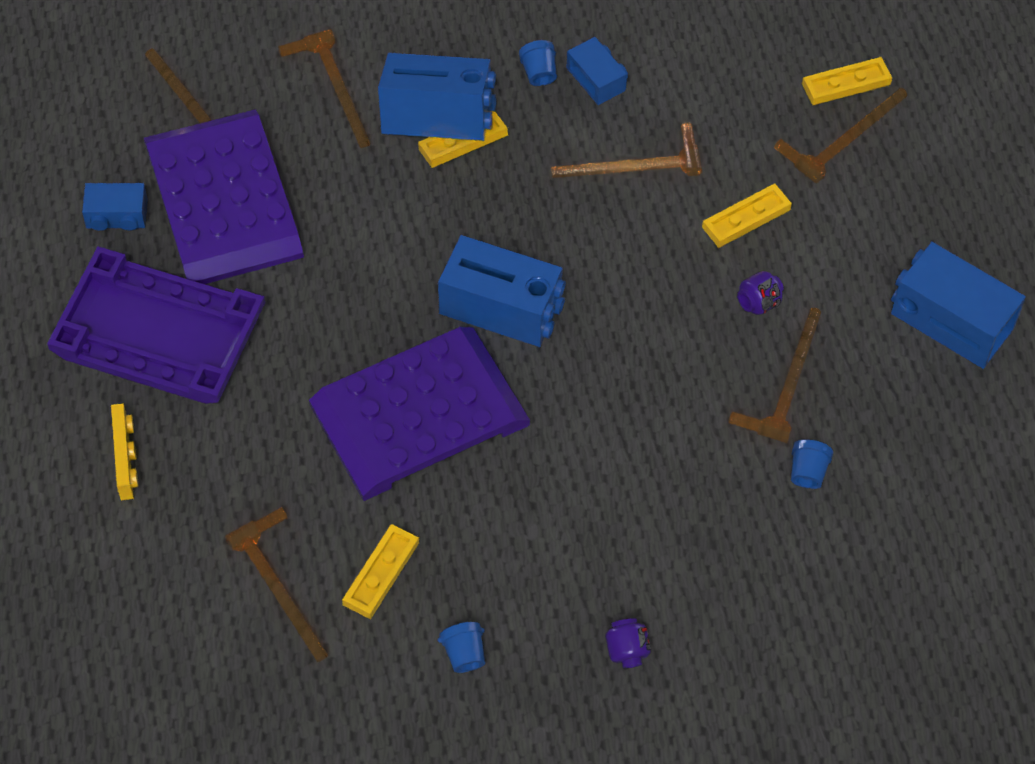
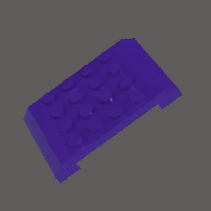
(223, 198)
(155, 327)
(416, 409)

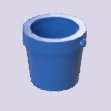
(539, 62)
(810, 463)
(464, 646)

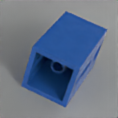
(436, 96)
(501, 291)
(956, 304)

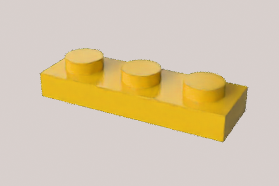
(846, 81)
(441, 150)
(746, 215)
(124, 451)
(380, 571)

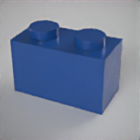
(597, 70)
(115, 205)

